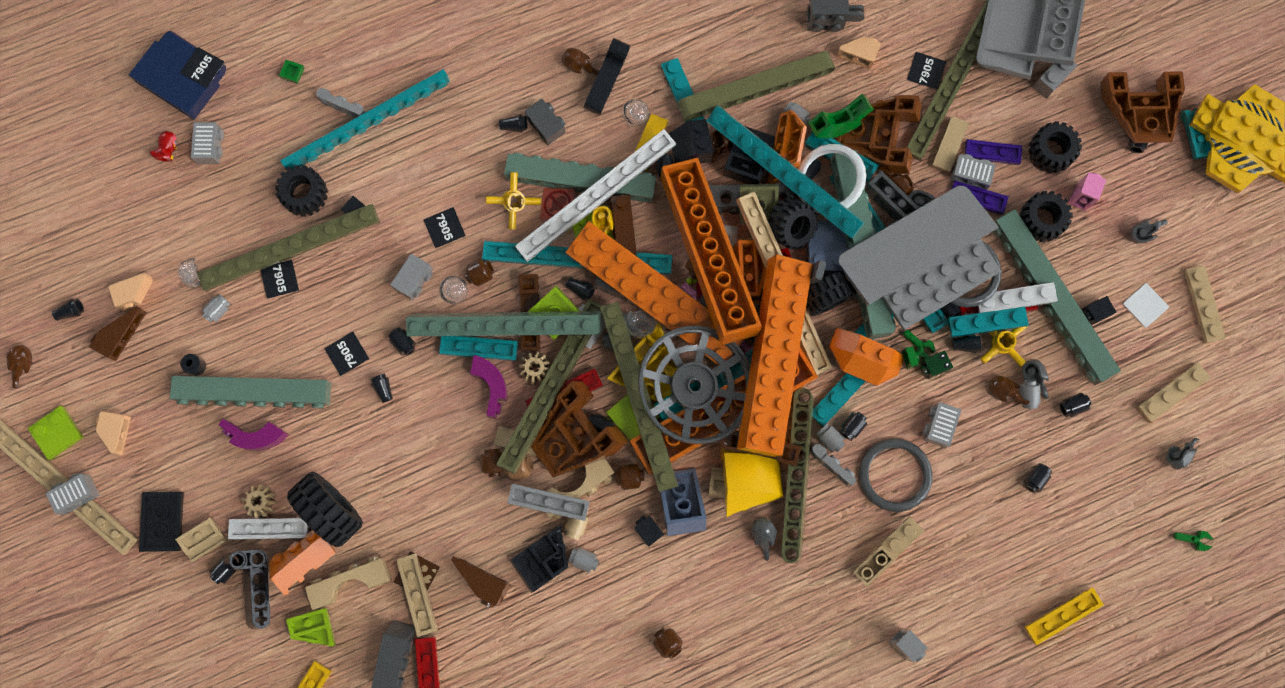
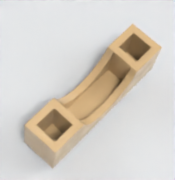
(596, 474)
(325, 592)

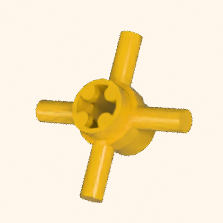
(506, 201)
(997, 347)

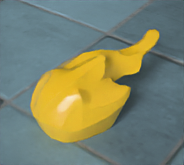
(603, 219)

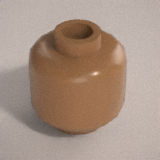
(523, 471)

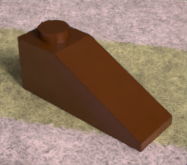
(624, 222)
(114, 337)

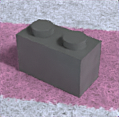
(545, 122)

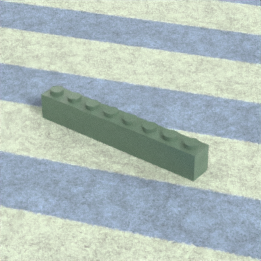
(571, 175)
(250, 391)

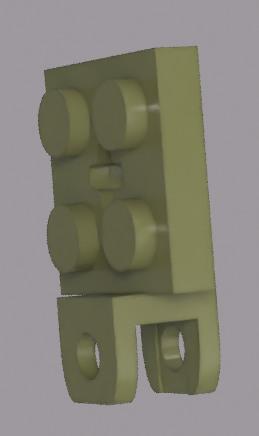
(766, 193)

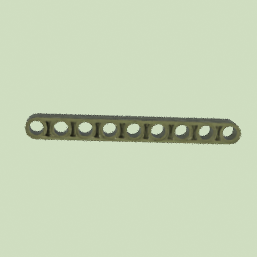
(756, 85)
(792, 485)

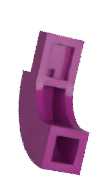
(489, 373)
(260, 440)

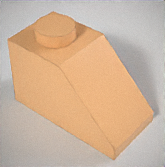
(860, 51)
(130, 291)
(113, 430)

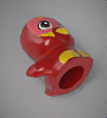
(166, 145)

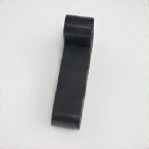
(607, 76)
(251, 589)

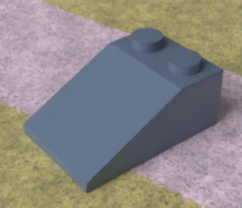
(827, 246)
(684, 505)

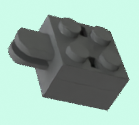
(832, 14)

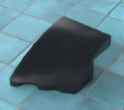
(542, 560)

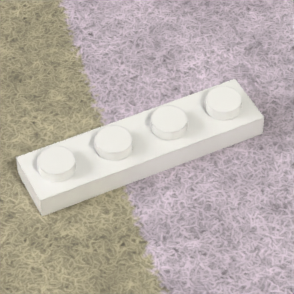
(1020, 297)
(267, 528)

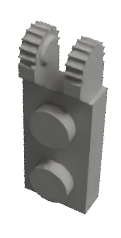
(339, 103)
(832, 465)

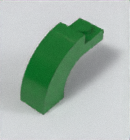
(843, 121)

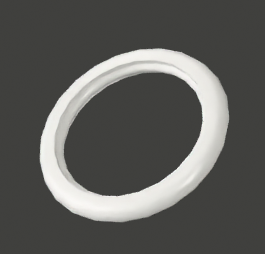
(850, 154)

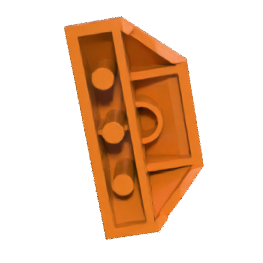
(789, 140)
(865, 357)

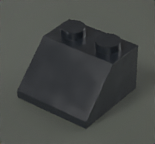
(692, 142)

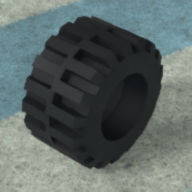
(1064, 137)
(293, 179)
(1058, 210)
(803, 219)
(828, 293)

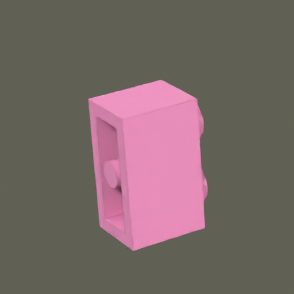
(1087, 191)

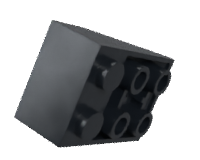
(742, 166)

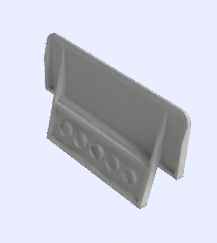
(1029, 31)
(924, 257)

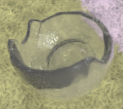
(634, 113)
(188, 273)
(453, 289)
(639, 324)

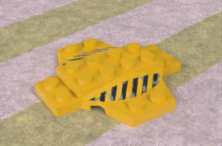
(1243, 137)

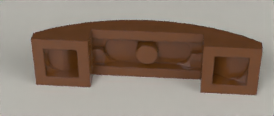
(528, 298)
(790, 452)

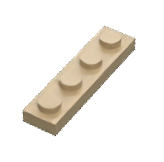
(1204, 304)
(1173, 392)
(417, 595)

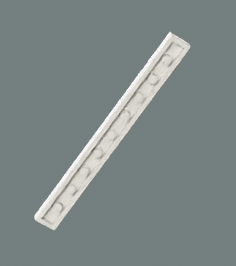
(595, 195)

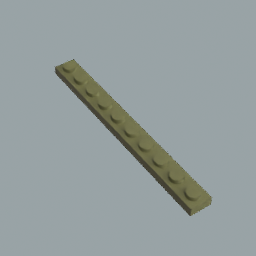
(948, 89)
(288, 247)
(629, 370)
(545, 398)

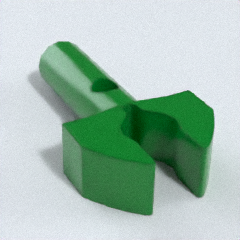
(919, 344)
(1195, 539)

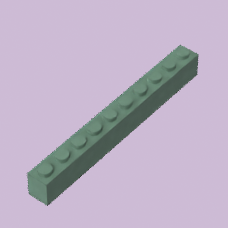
(1065, 313)
(876, 316)
(504, 323)

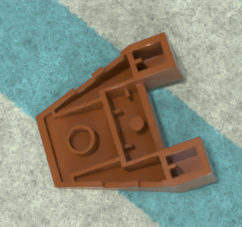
(1145, 115)
(879, 133)
(570, 438)

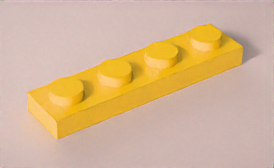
(1063, 616)

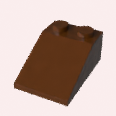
(484, 585)

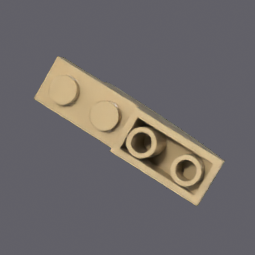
(888, 551)

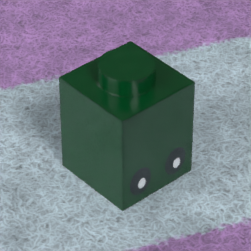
(936, 365)

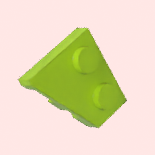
(312, 628)

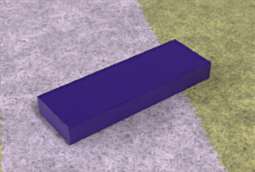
(994, 151)
(989, 200)

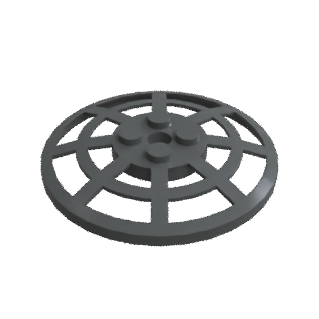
(697, 372)

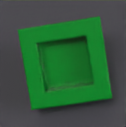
(291, 71)
(911, 357)

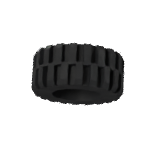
(324, 509)

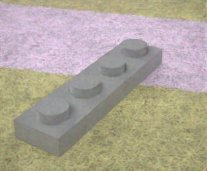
(548, 502)

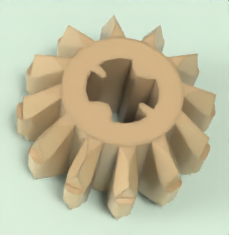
(530, 374)
(266, 498)

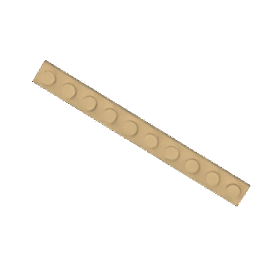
(767, 248)
(49, 476)

